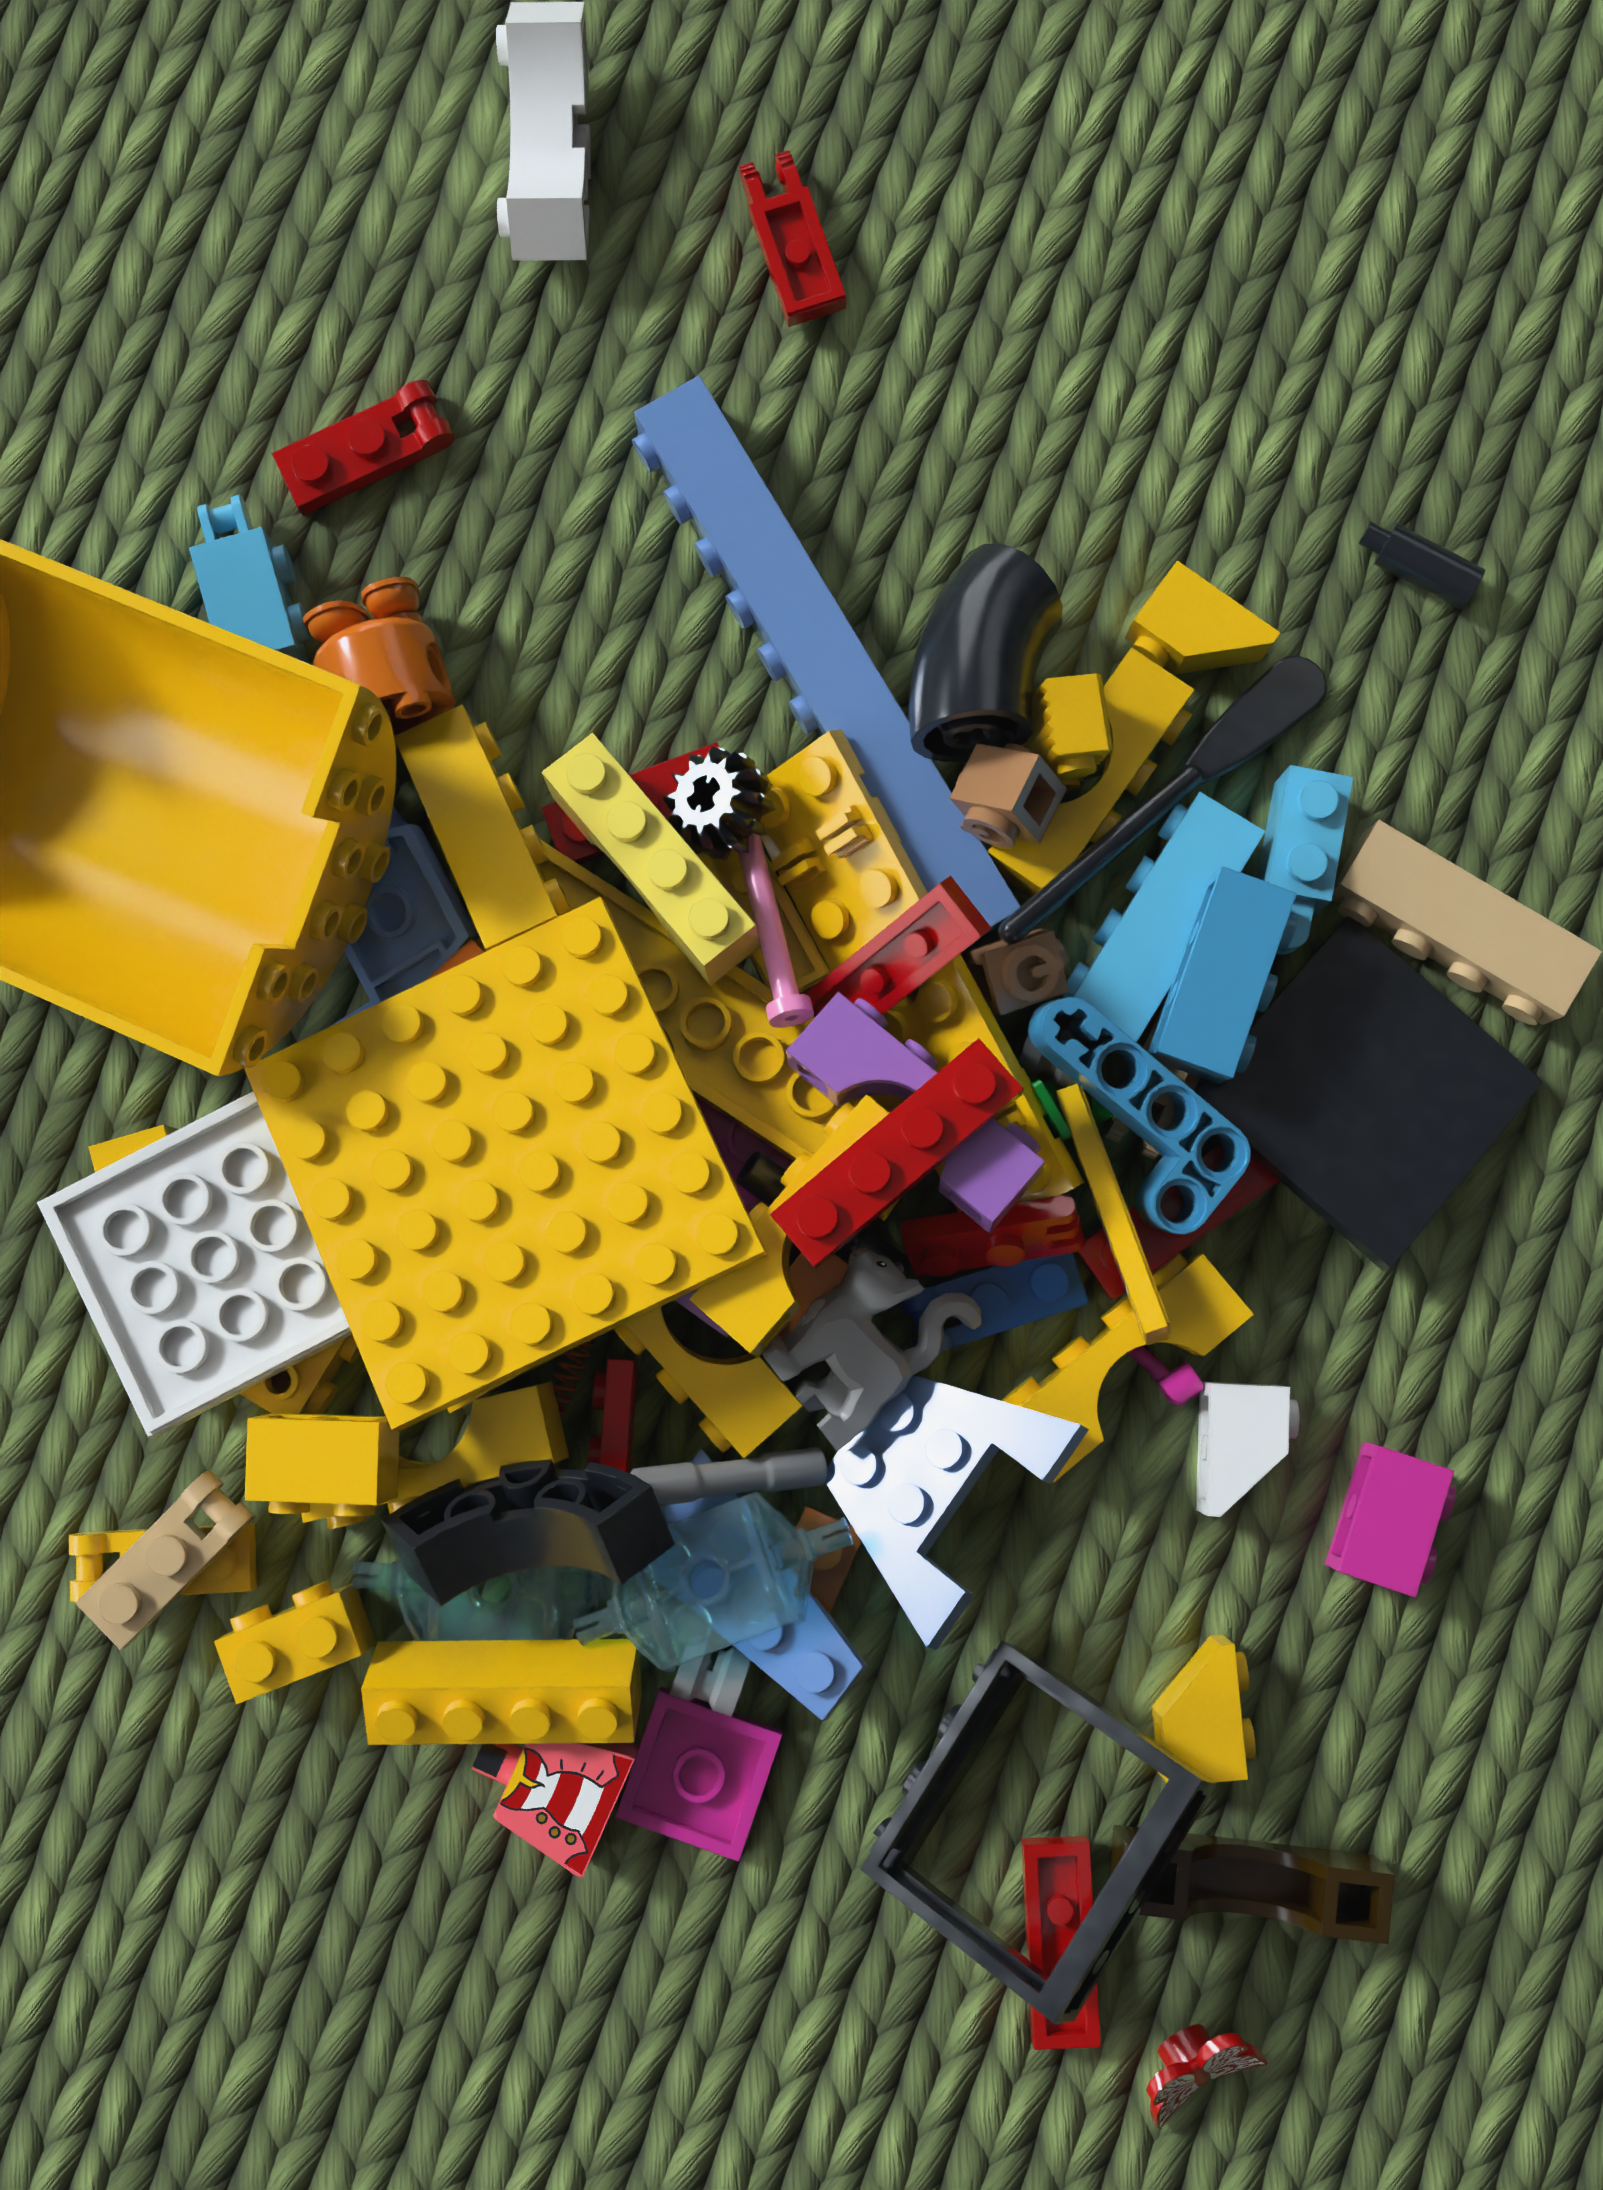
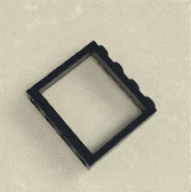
(1125, 1892)

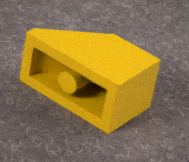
(1197, 626)

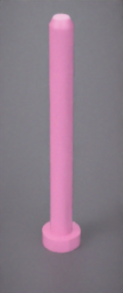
(788, 1006)

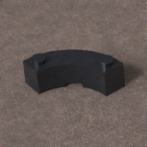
(527, 1521)

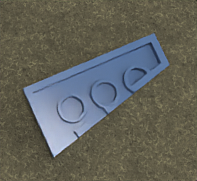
(805, 1658)

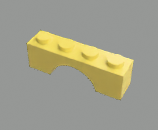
(653, 857)

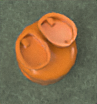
(388, 655)

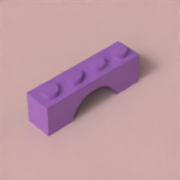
(852, 1055)

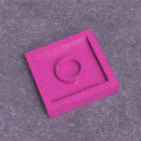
(699, 1775)

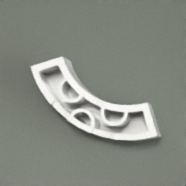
(548, 147)

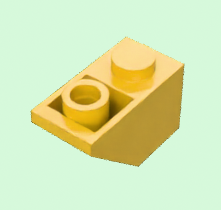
(1202, 1713)

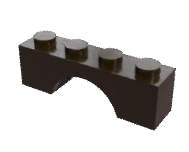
(1305, 1886)

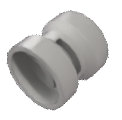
(714, 1679)

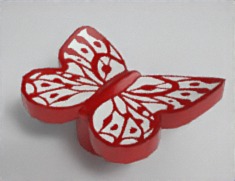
(1191, 2062)

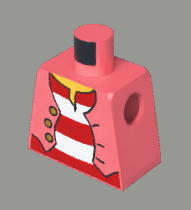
(558, 1793)

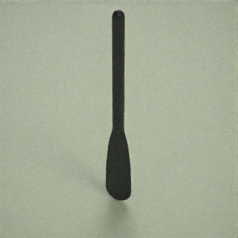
(1249, 725)

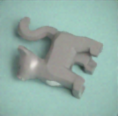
(862, 1361)

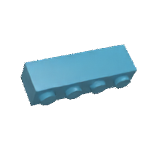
(1149, 937)

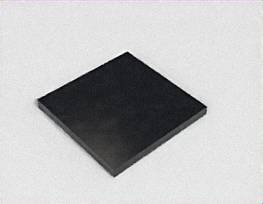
(1370, 1092)

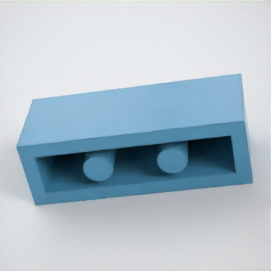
(1224, 976)

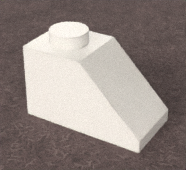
(1240, 1439)

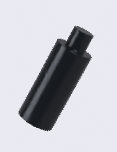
(1423, 563)

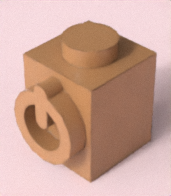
(1007, 795)
(1018, 972)

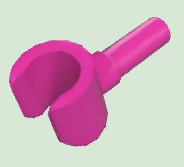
(1176, 1385)

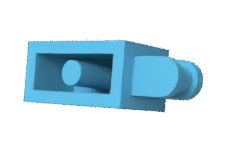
(247, 581)
(1305, 840)

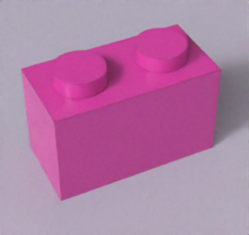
(1391, 1519)

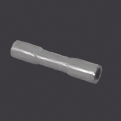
(768, 1472)

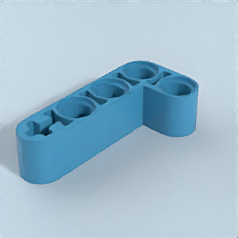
(1132, 1104)

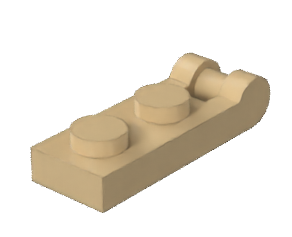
(163, 1561)

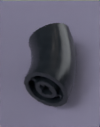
(982, 654)

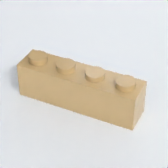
(1463, 925)

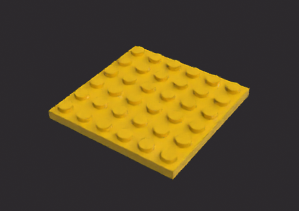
(502, 1164)

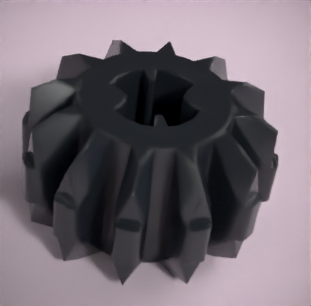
(719, 803)

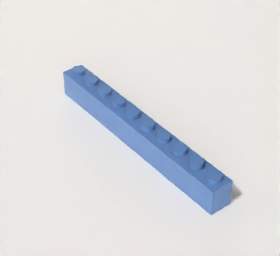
(808, 635)

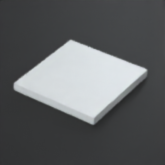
(197, 1265)

